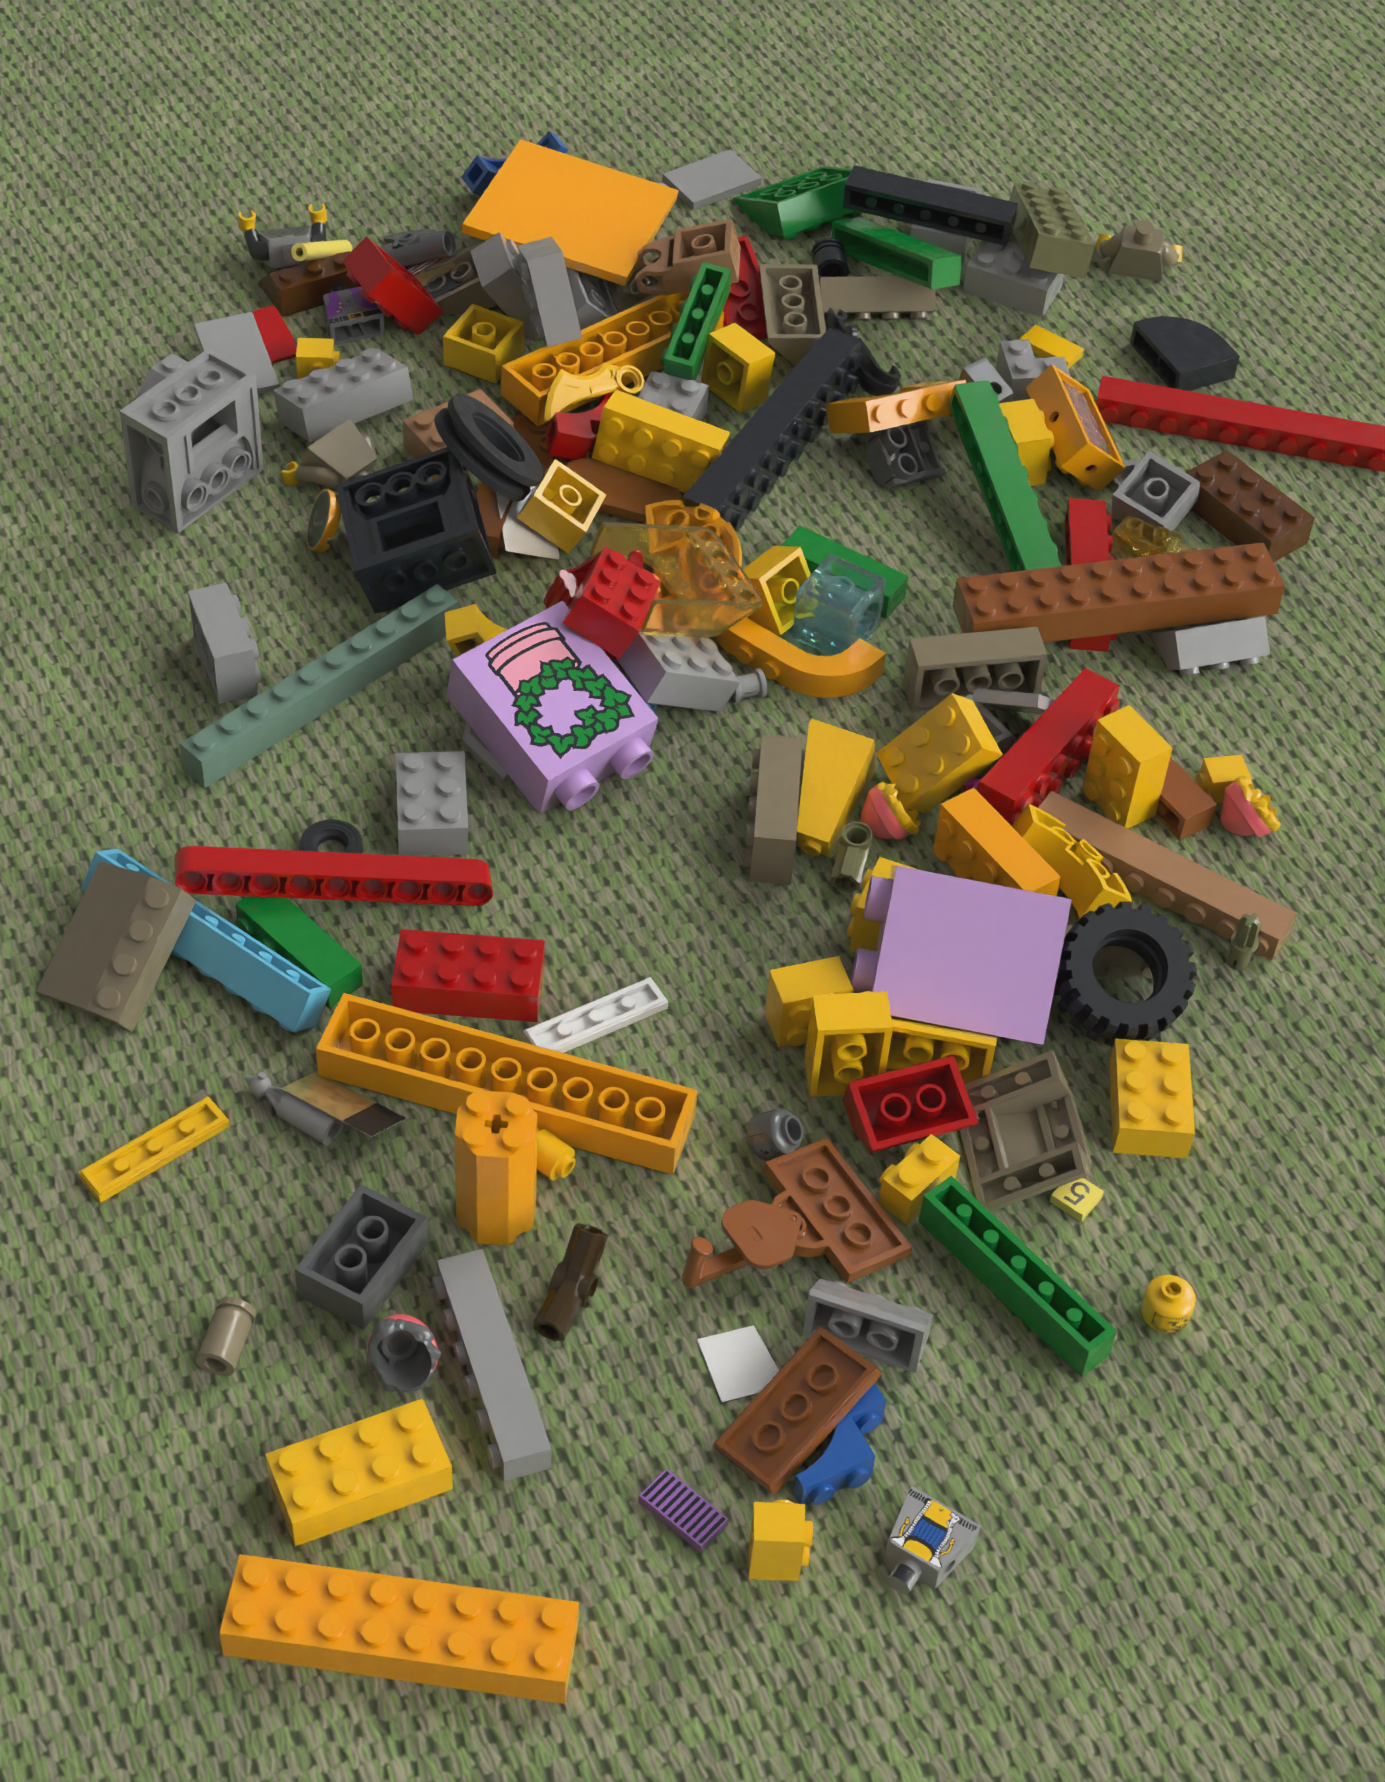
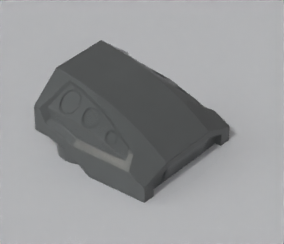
(902, 455)

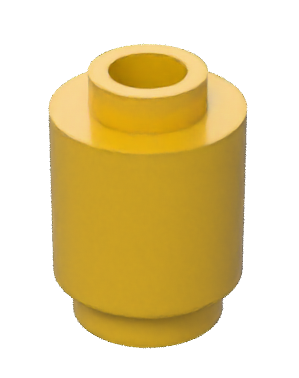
(553, 1156)

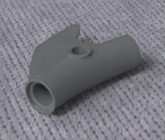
(419, 246)

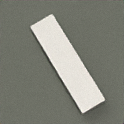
(598, 1017)

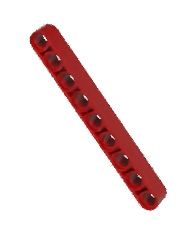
(332, 876)

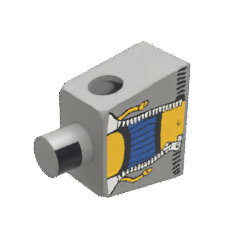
(927, 1542)

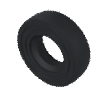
(332, 830)

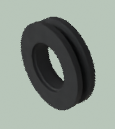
(489, 447)

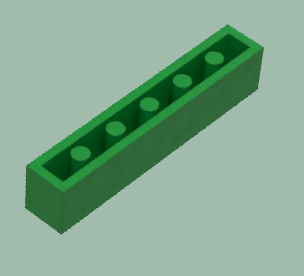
(1017, 1276)

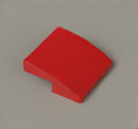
(275, 334)

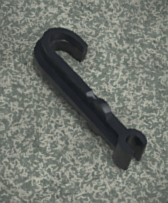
(871, 375)

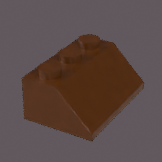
(306, 284)

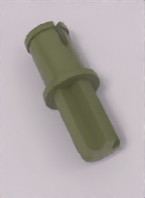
(1244, 942)

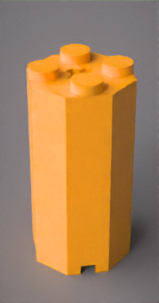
(495, 1166)

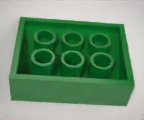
(798, 202)

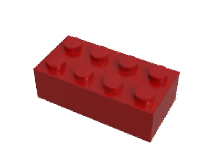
(468, 975)

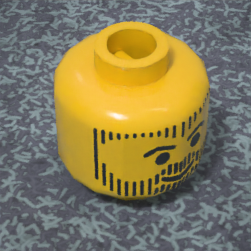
(1168, 1303)

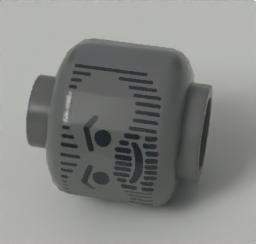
(774, 1133)

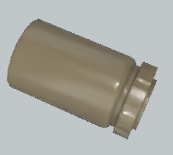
(226, 1336)

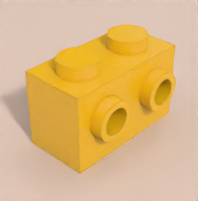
(918, 1173)
(779, 1541)

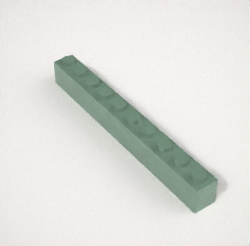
(316, 687)

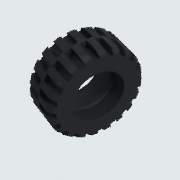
(1151, 940)

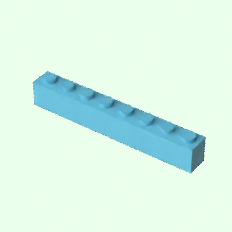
(238, 960)

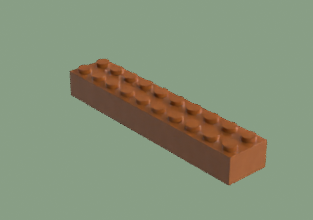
(1123, 594)

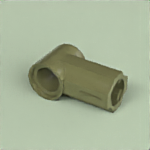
(852, 857)

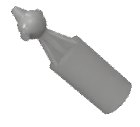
(296, 1111)

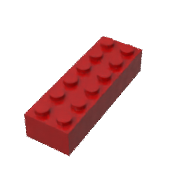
(1050, 747)

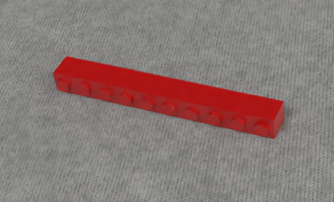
(1242, 423)

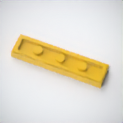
(154, 1149)

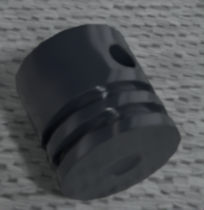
(830, 258)

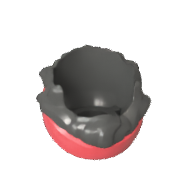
(402, 1353)

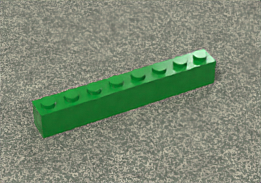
(1002, 477)

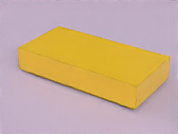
(1051, 345)

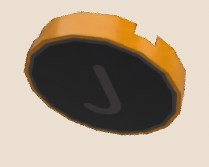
(323, 520)

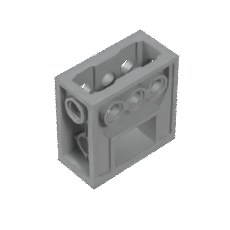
(189, 437)

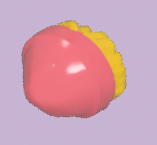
(1247, 811)
(887, 815)

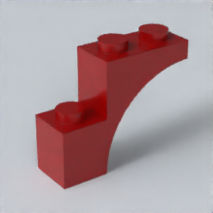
(575, 433)

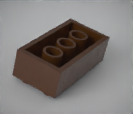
(1249, 507)

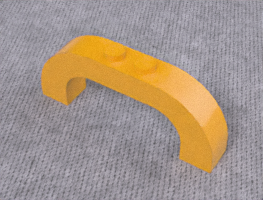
(799, 670)

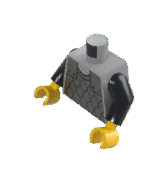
(275, 245)

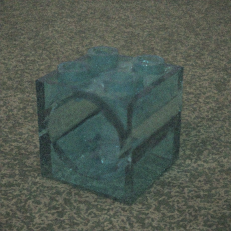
(838, 606)

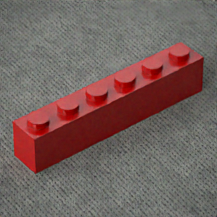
(1087, 543)

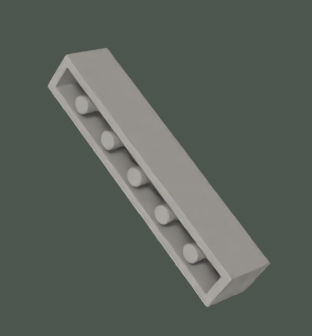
(493, 1366)

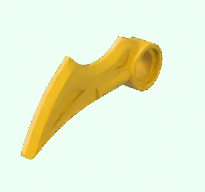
(571, 389)

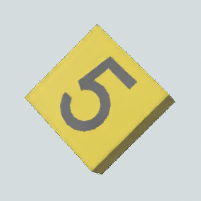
(1077, 1198)

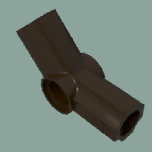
(571, 1282)

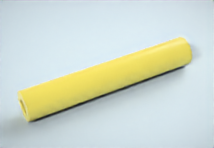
(319, 250)

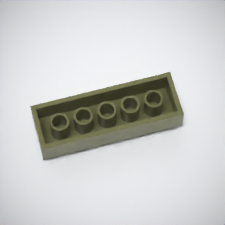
(1051, 230)

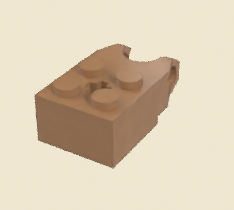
(684, 254)

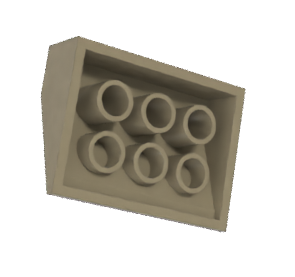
(117, 945)

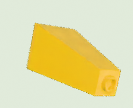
(833, 781)

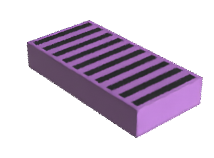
(683, 1510)

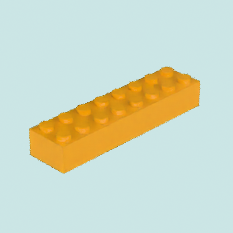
(627, 338)
(400, 1628)

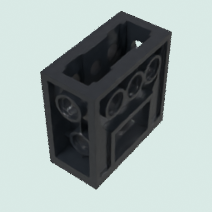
(416, 535)

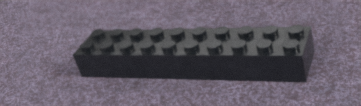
(779, 430)

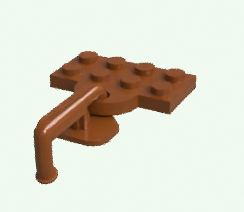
(816, 1214)

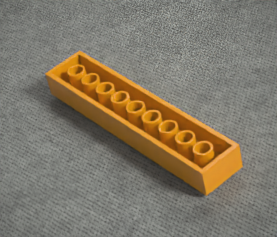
(445, 1062)

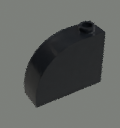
(1184, 352)

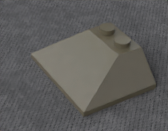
(1025, 1133)

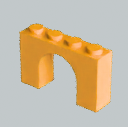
(877, 413)

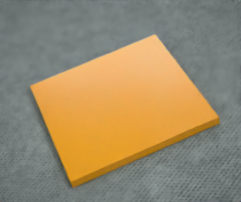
(587, 209)

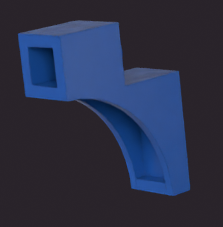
(483, 170)
(848, 1457)

